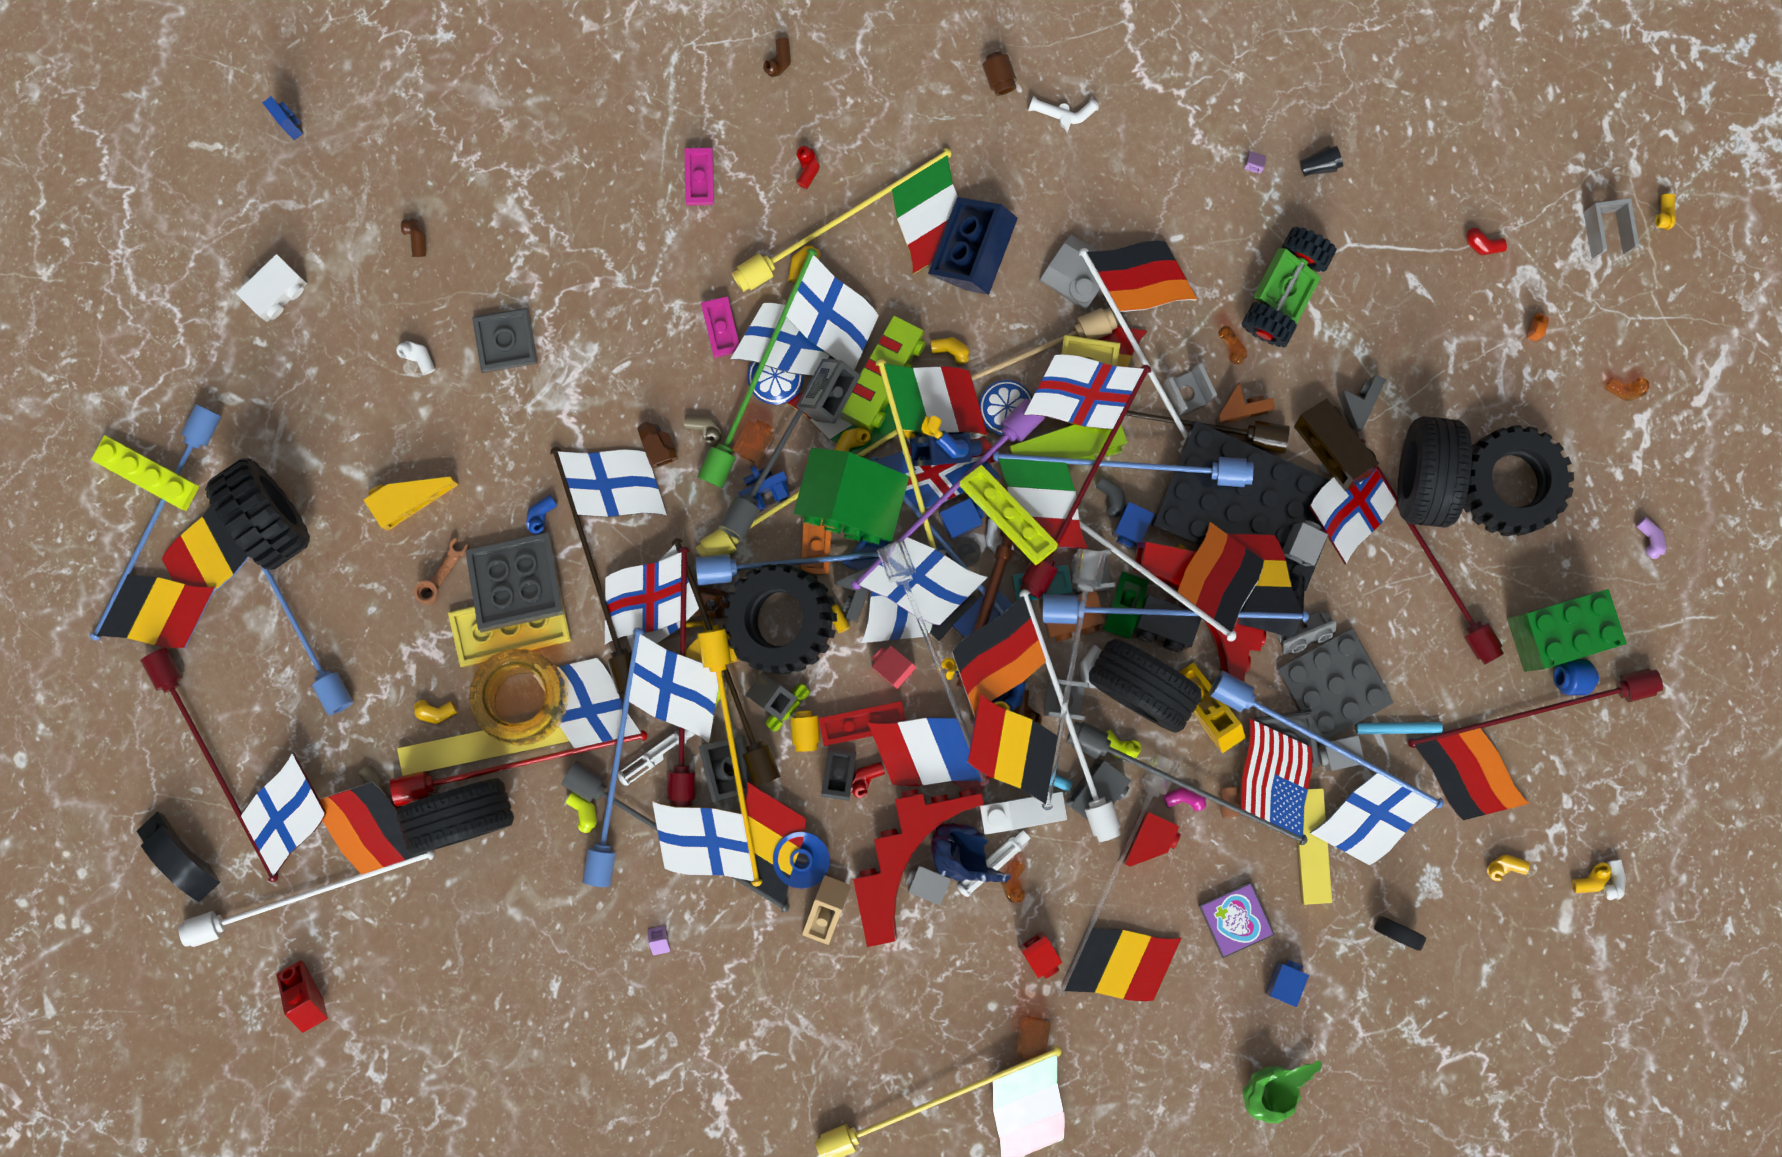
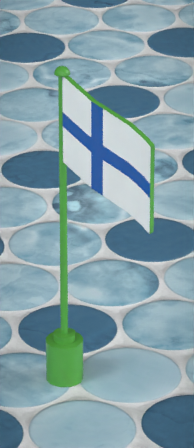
(827, 316)

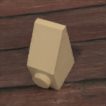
(826, 910)

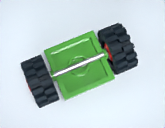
(1288, 286)

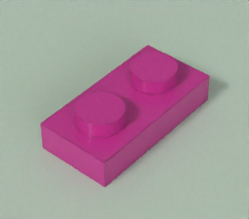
(699, 176)
(720, 326)

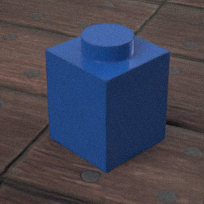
(962, 518)
(1132, 525)
(1287, 982)

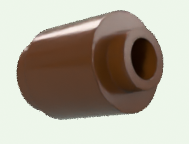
(999, 73)

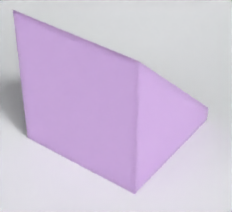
(1255, 162)
(658, 940)

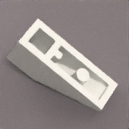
(1020, 814)

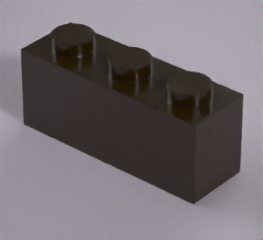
(1336, 444)

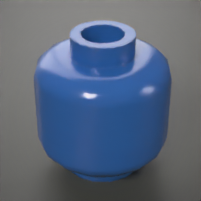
(1576, 677)

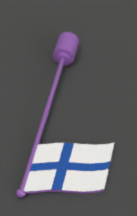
(940, 582)

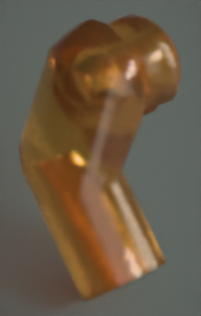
(1237, 349)
(1628, 391)
(1012, 888)

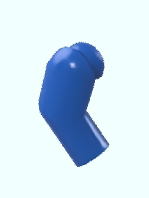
(537, 513)

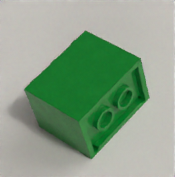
(851, 495)
(1566, 631)

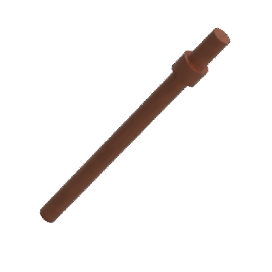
(1003, 556)

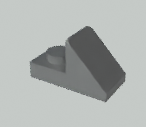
(1358, 409)
(853, 604)
(838, 774)

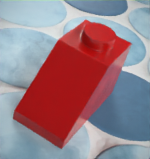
(1152, 839)
(1041, 955)

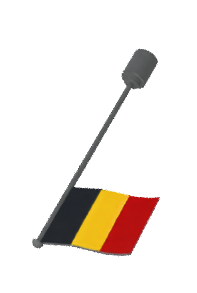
(768, 825)

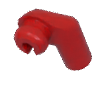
(809, 164)
(1482, 244)
(862, 778)

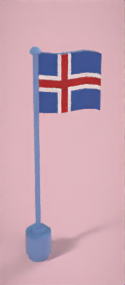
(933, 484)

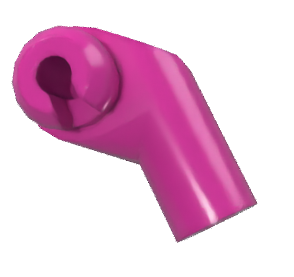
(1184, 795)

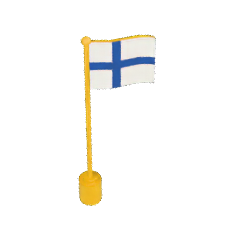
(704, 837)

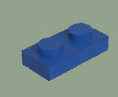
(284, 117)

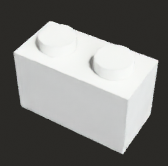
(272, 289)

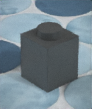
(771, 696)

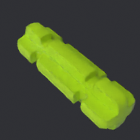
(800, 692)

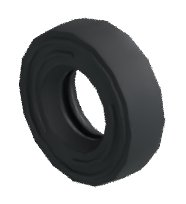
(1399, 933)

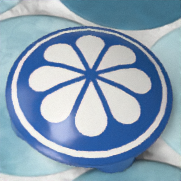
(775, 385)
(1000, 401)

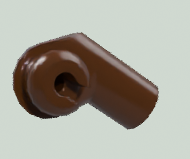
(417, 236)
(1026, 711)

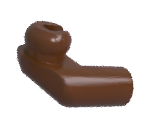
(781, 61)

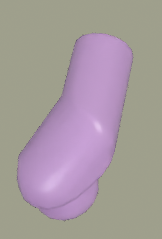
(1656, 537)

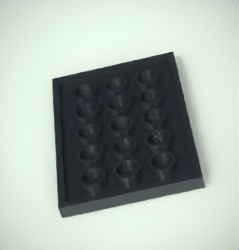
(1269, 506)

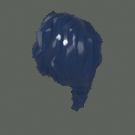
(961, 854)

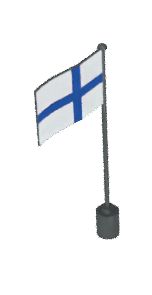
(790, 354)

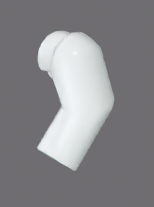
(1087, 663)

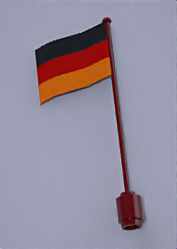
(1472, 768)

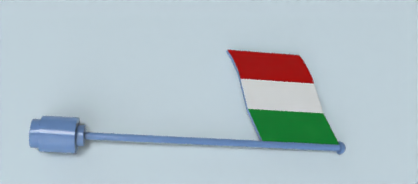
(1048, 493)

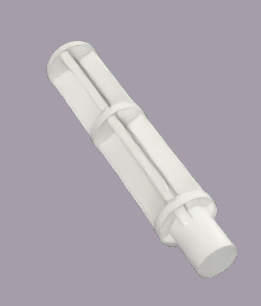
(652, 757)
(996, 861)

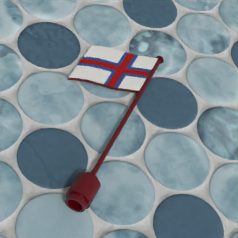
(1087, 396)
(1357, 512)
(651, 600)

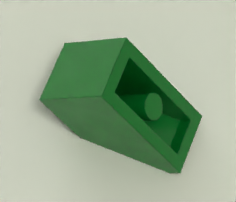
(1128, 594)

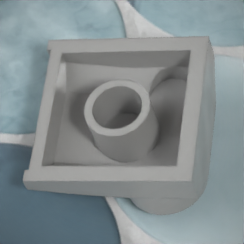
(1071, 275)

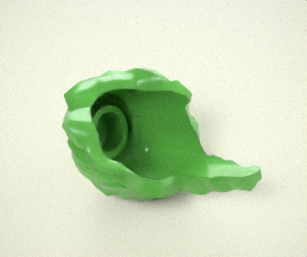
(1275, 1091)

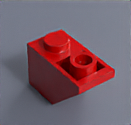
(301, 997)

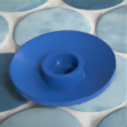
(808, 873)

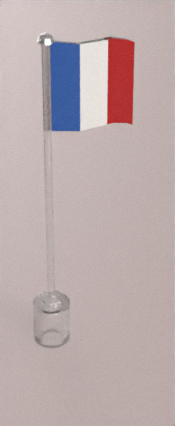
(927, 747)

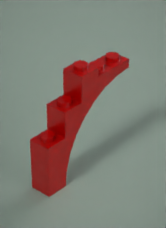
(1169, 566)
(878, 891)

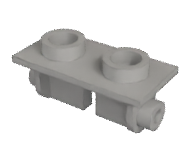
(1319, 628)

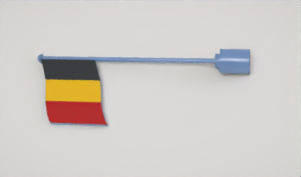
(210, 558)
(1269, 599)
(154, 607)

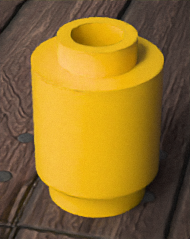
(805, 731)

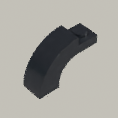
(175, 859)

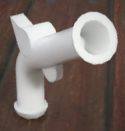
(1062, 112)

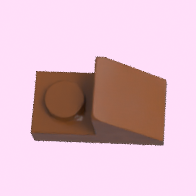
(1236, 409)

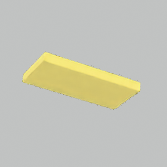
(477, 647)

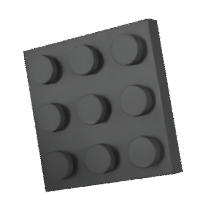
(514, 582)
(1335, 684)

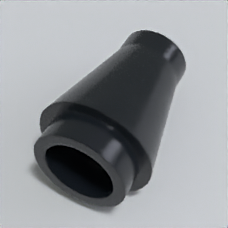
(1323, 161)

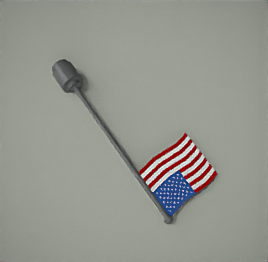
(1272, 777)

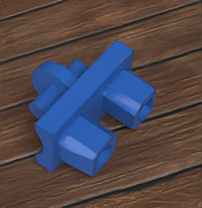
(775, 484)

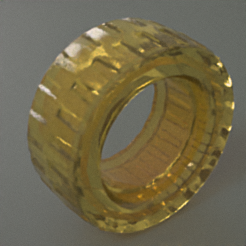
(490, 678)

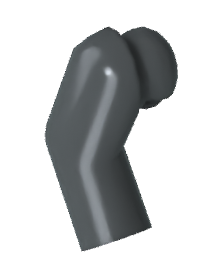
(1115, 496)

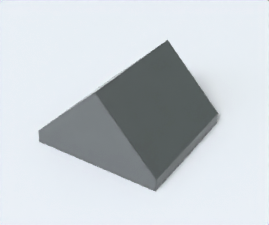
(719, 768)

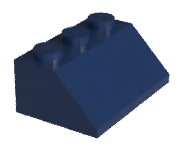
(973, 245)

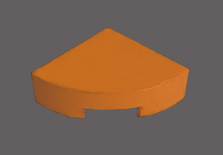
(1538, 327)

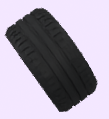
(1434, 471)
(1145, 685)
(455, 816)

